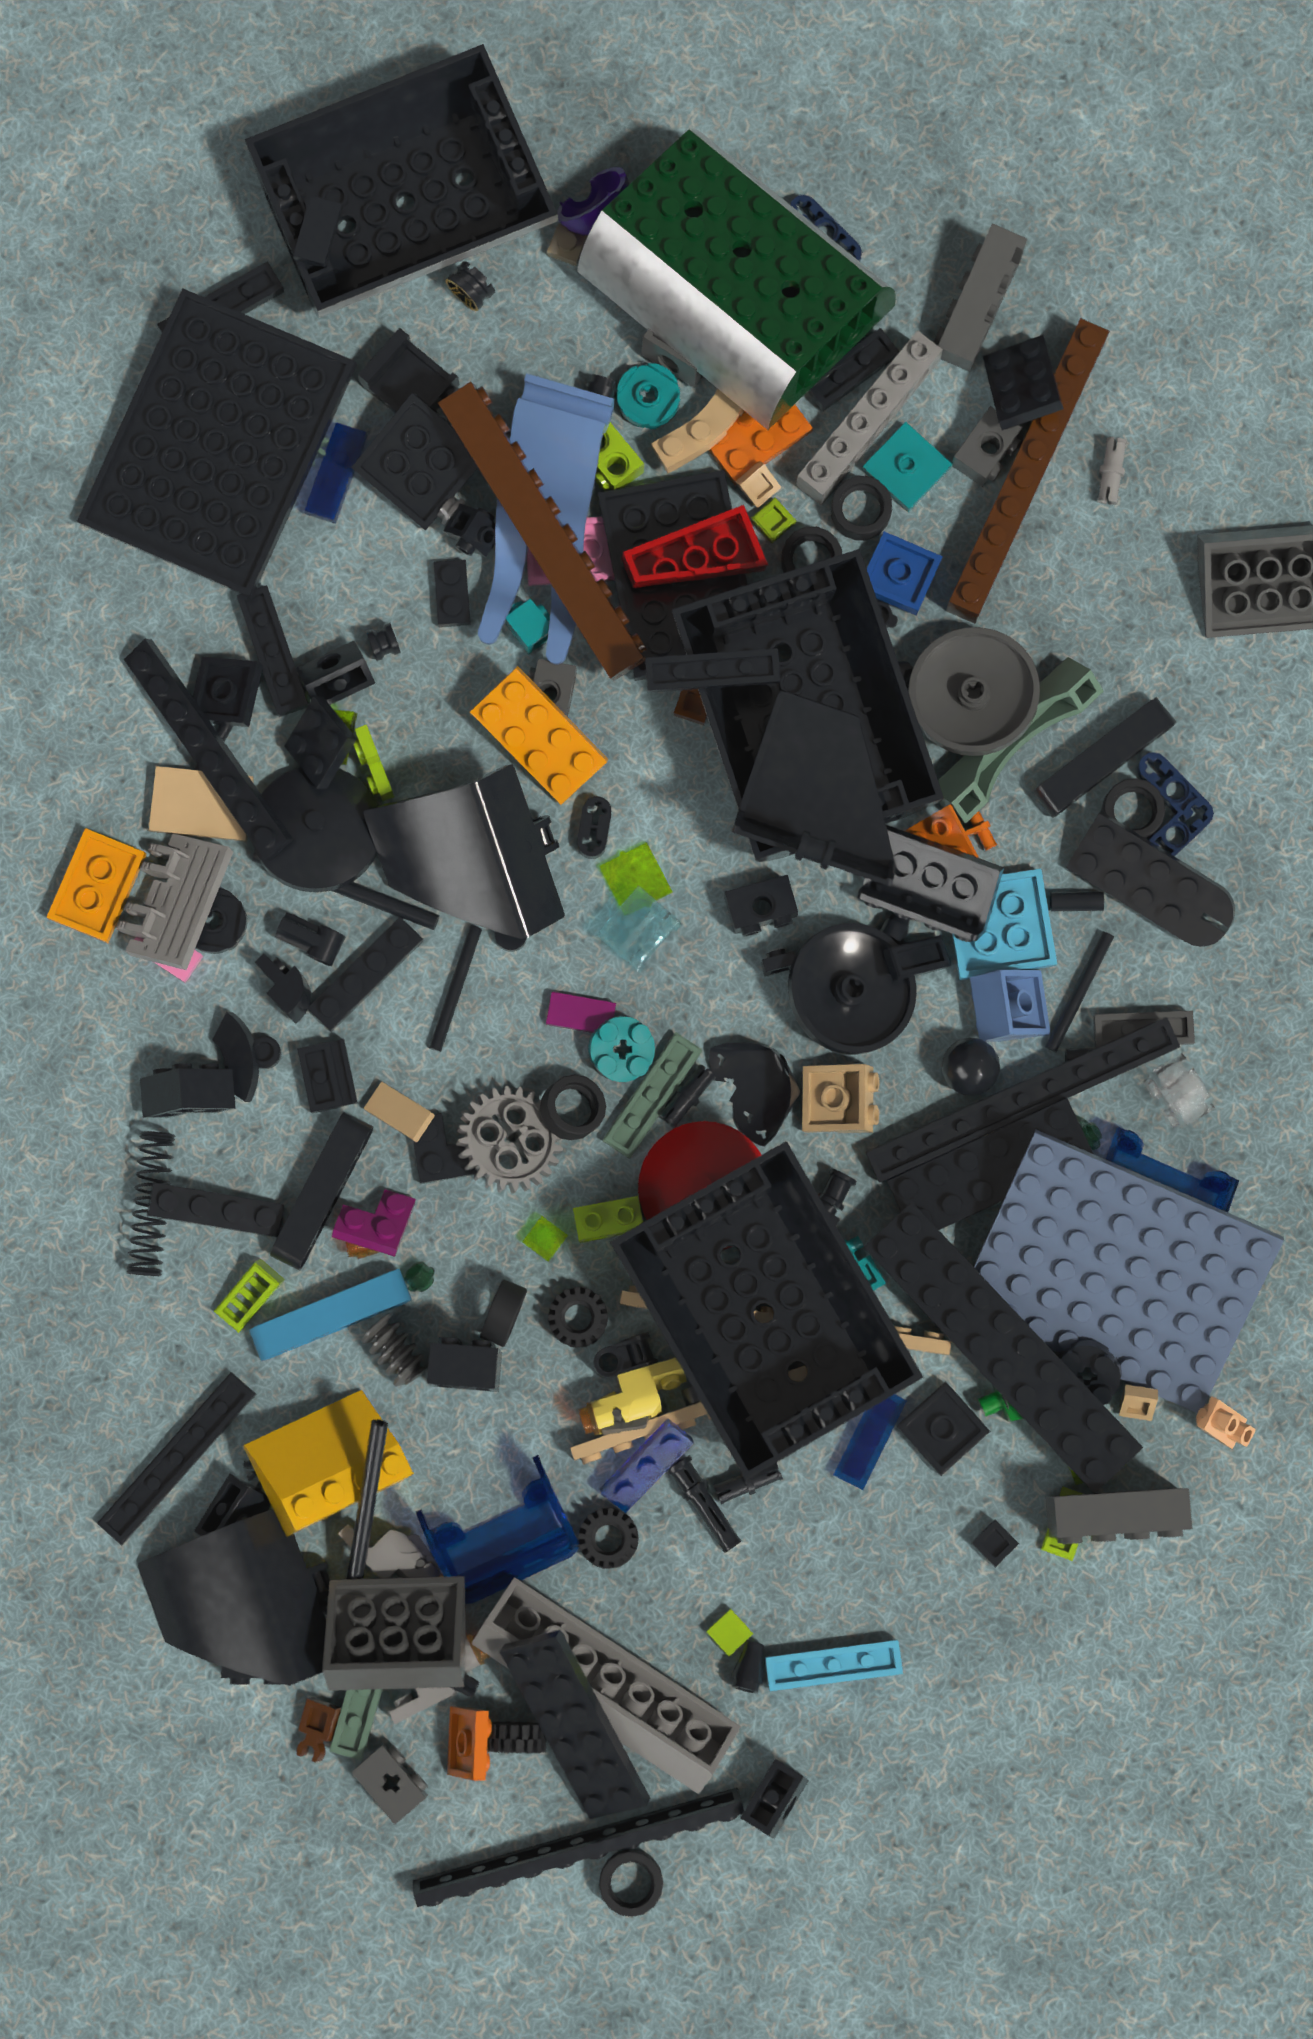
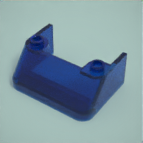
(507, 1546)

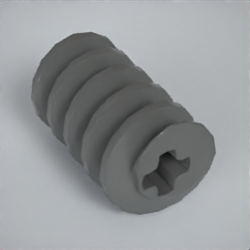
(394, 1351)

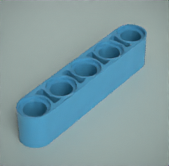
(330, 1315)

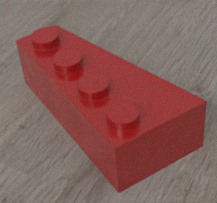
(701, 551)

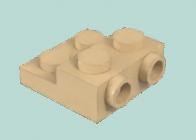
(839, 1098)

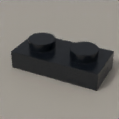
(452, 593)

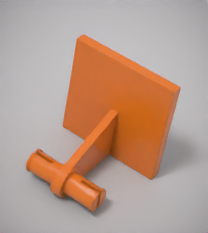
(947, 830)

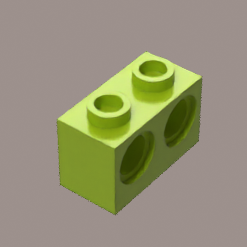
(617, 452)
(607, 1219)

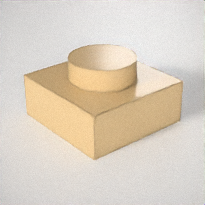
(758, 484)
(1138, 1402)

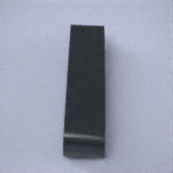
(1104, 757)
(321, 1191)

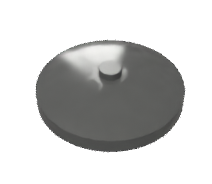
(974, 691)

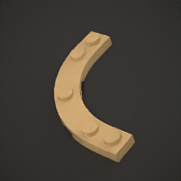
(698, 434)

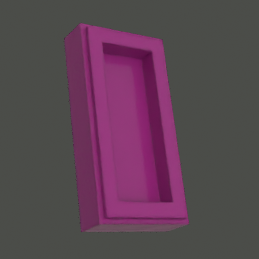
(578, 1012)

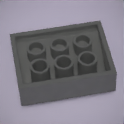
(1256, 581)
(395, 1633)

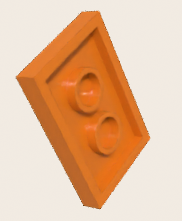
(751, 442)

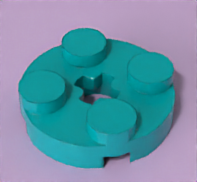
(644, 378)
(609, 1035)

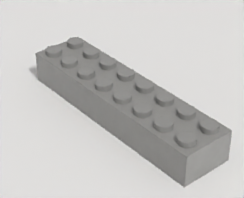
(641, 1704)

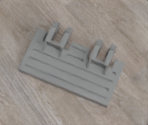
(179, 908)

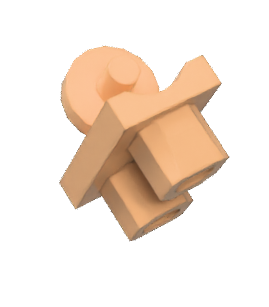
(1224, 1424)

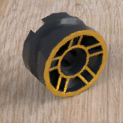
(469, 286)

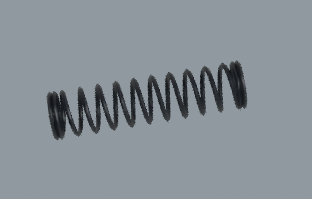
(161, 1139)

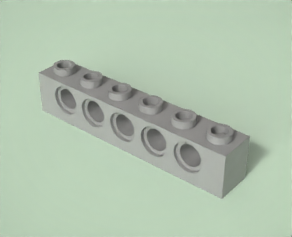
(869, 418)

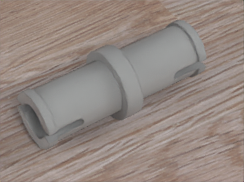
(1112, 471)

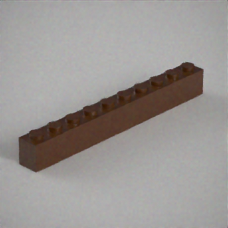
(1026, 475)
(542, 530)

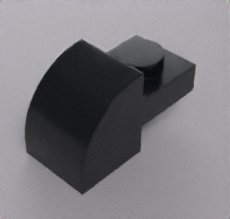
(290, 990)

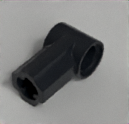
(317, 941)

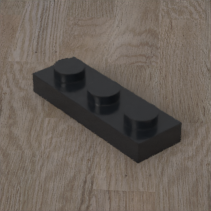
(854, 369)

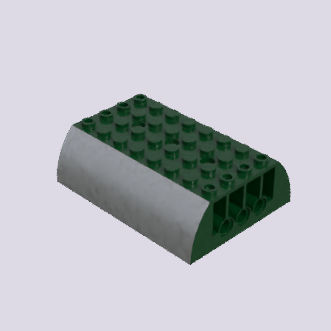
(727, 308)

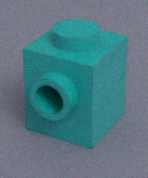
(529, 624)

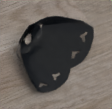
(760, 1086)

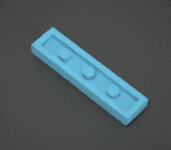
(833, 1665)

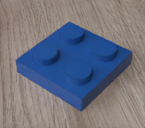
(902, 572)

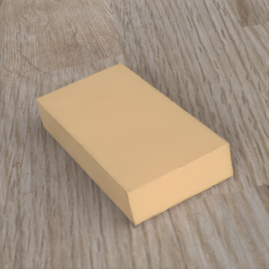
(399, 1112)

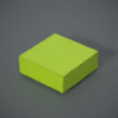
(773, 520)
(729, 1632)

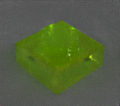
(545, 1238)

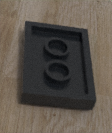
(1022, 382)

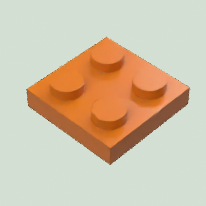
(468, 1743)

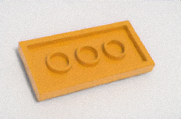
(539, 735)

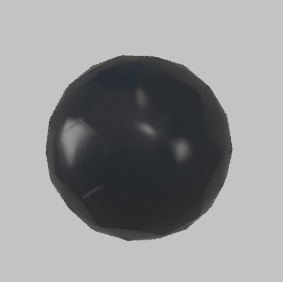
(970, 1066)

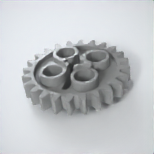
(485, 1155)

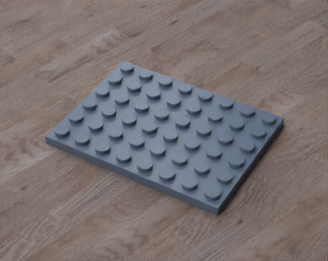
(1125, 1265)

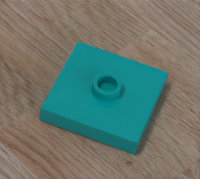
(907, 466)

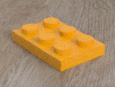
(96, 885)

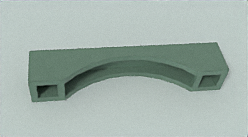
(1062, 695)

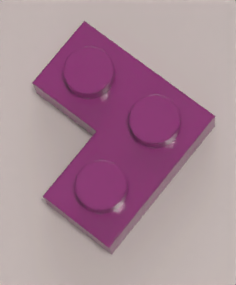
(379, 1230)

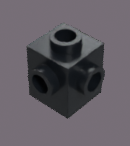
(472, 530)

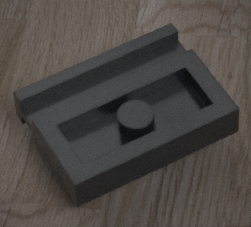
(327, 1076)

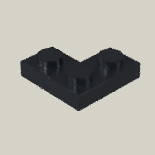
(435, 1158)

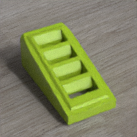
(268, 1274)

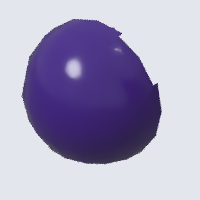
(581, 215)

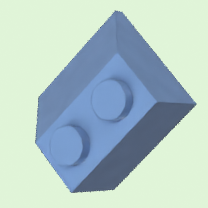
(1010, 1005)

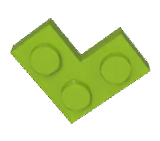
(368, 755)

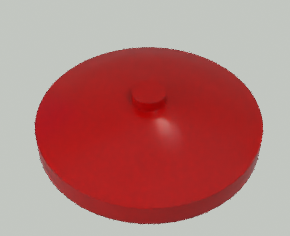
(689, 1161)

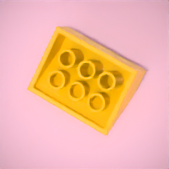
(319, 1462)

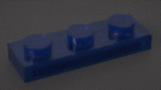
(335, 473)
(869, 1441)
(646, 1465)

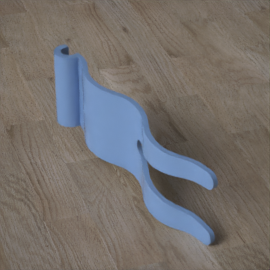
(562, 441)

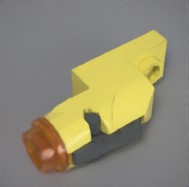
(635, 1403)

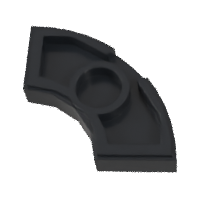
(239, 1055)

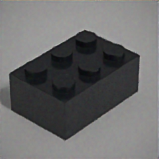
(464, 1366)

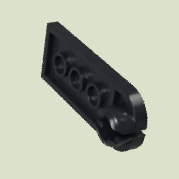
(1153, 882)

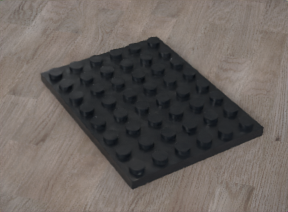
(217, 443)

